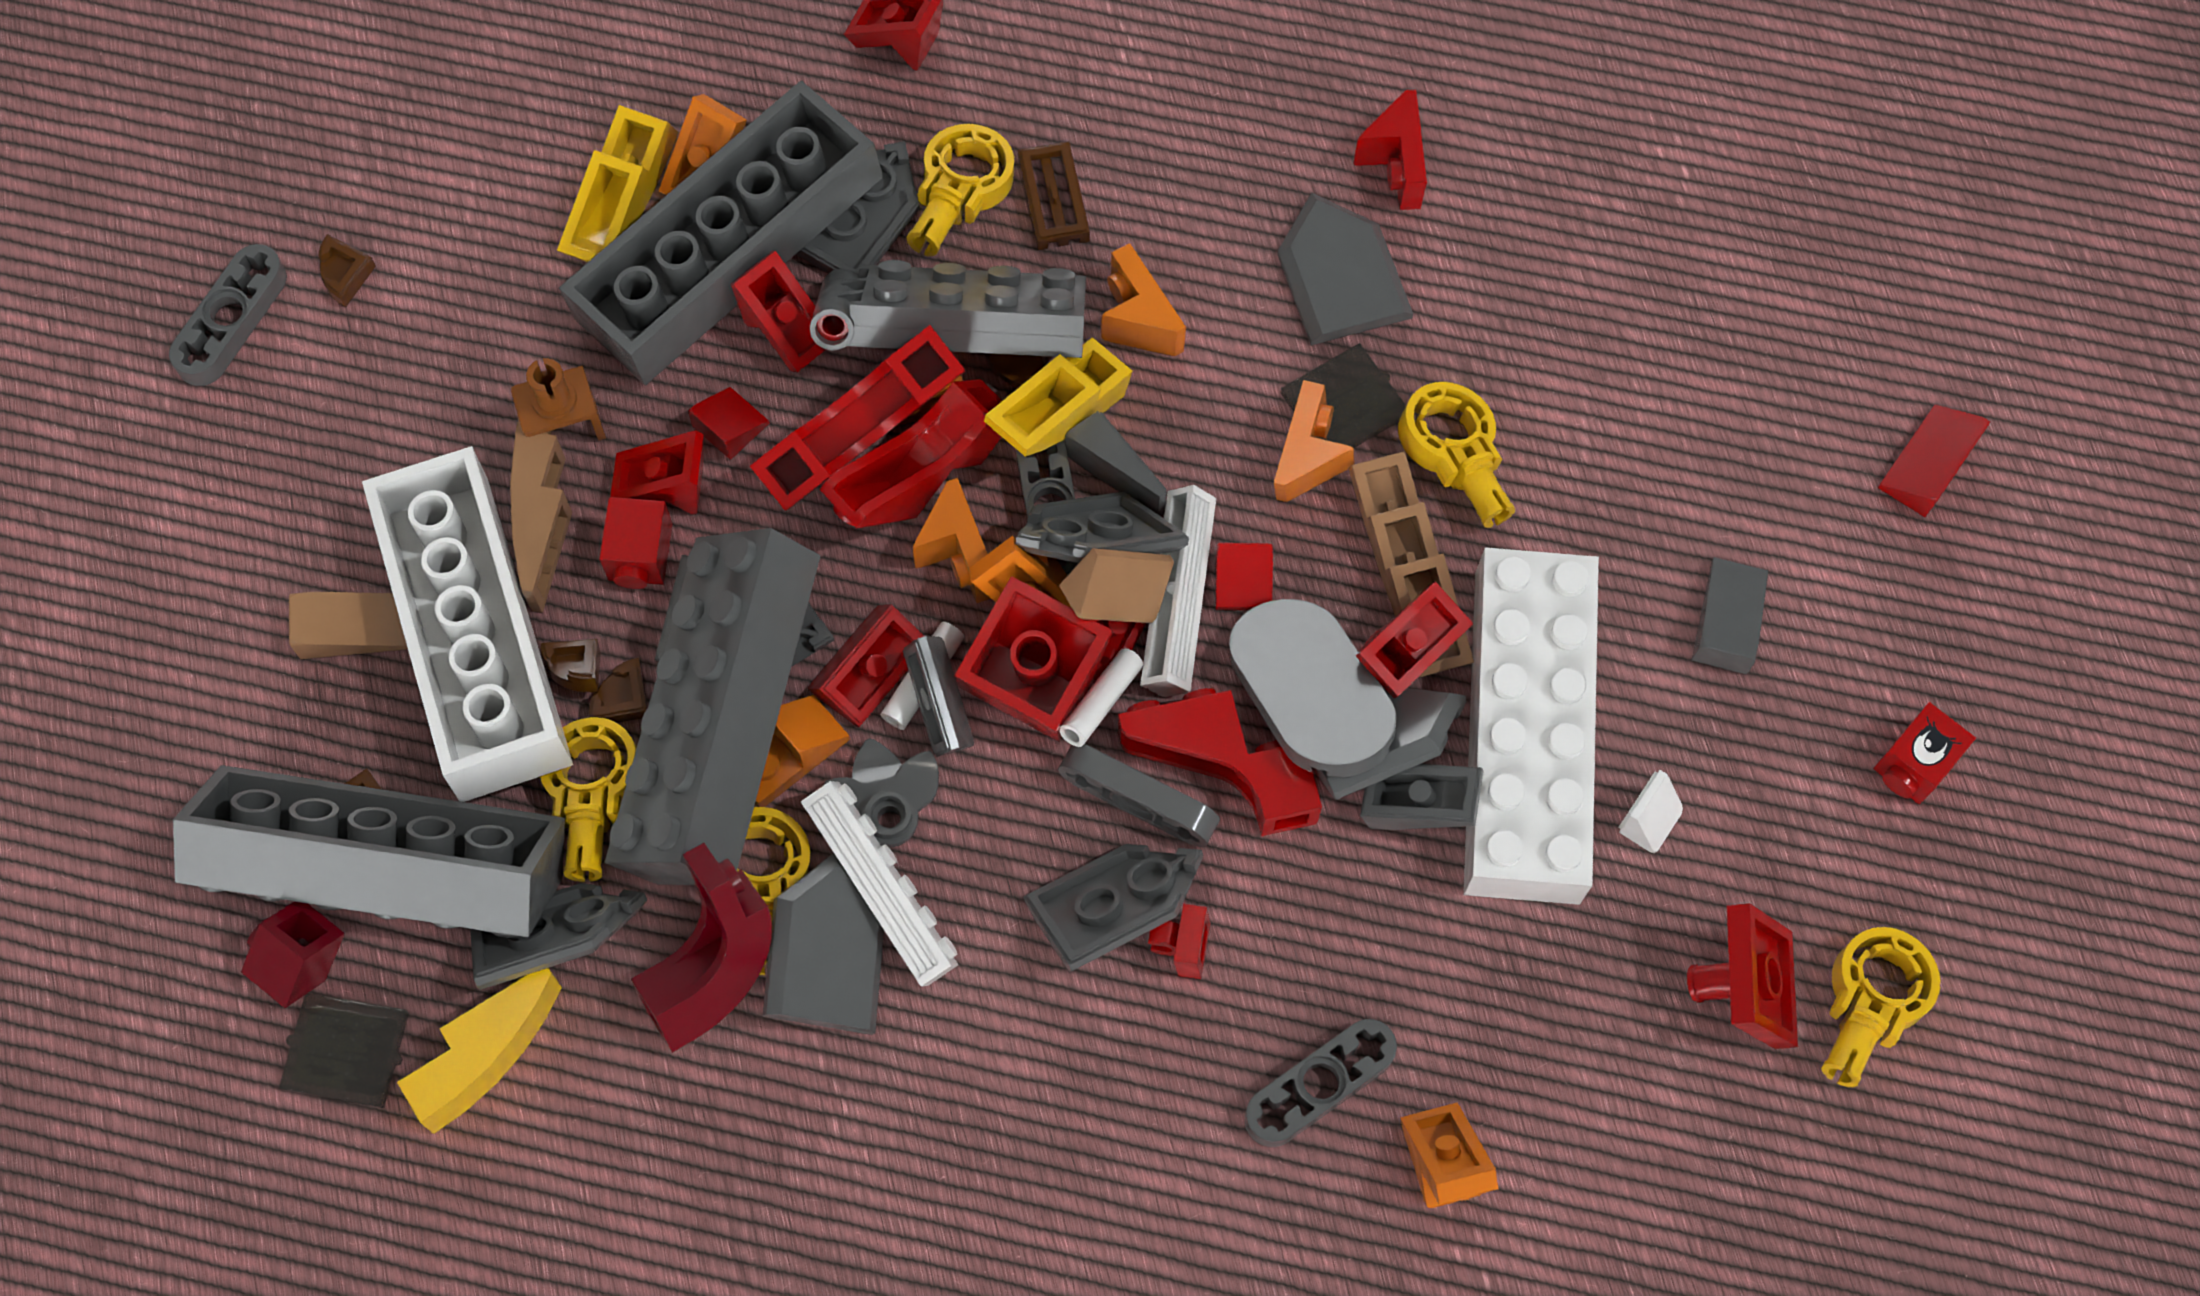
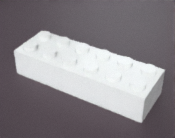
(466, 625)
(1533, 726)

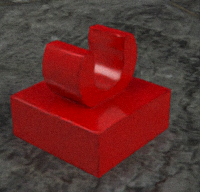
(1184, 940)

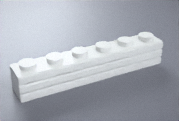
(1174, 632)
(880, 883)

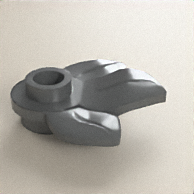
(889, 786)

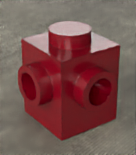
(292, 952)

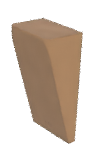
(343, 624)

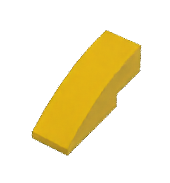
(617, 182)
(1060, 398)
(482, 1050)

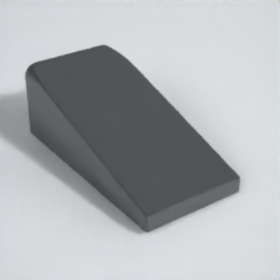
(1107, 455)
(1731, 616)
(1424, 798)

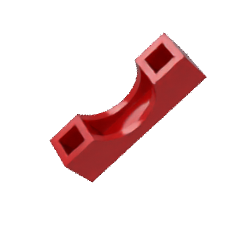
(858, 418)

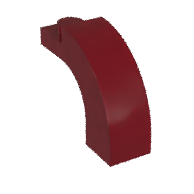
(719, 959)

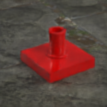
(1755, 979)

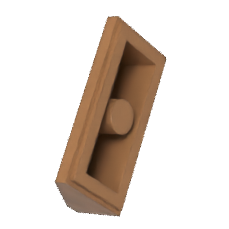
(1118, 585)

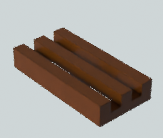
(1061, 232)

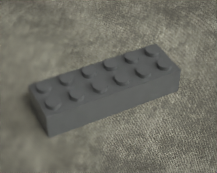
(756, 195)
(713, 704)
(369, 851)

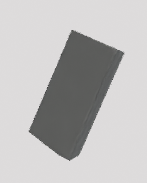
(938, 695)

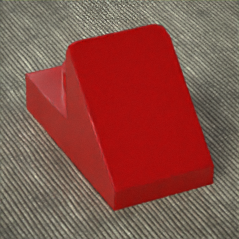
(903, 24)
(1397, 142)
(781, 309)
(662, 471)
(1413, 639)

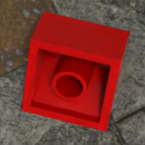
(1033, 658)

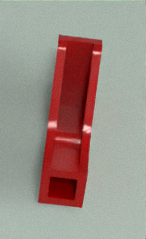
(908, 470)
(1207, 738)

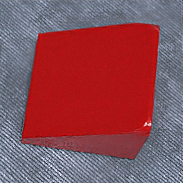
(727, 421)
(1243, 575)

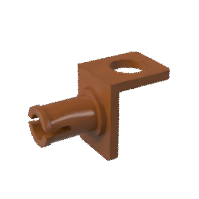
(555, 399)

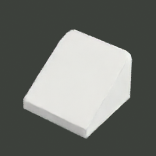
(1653, 813)

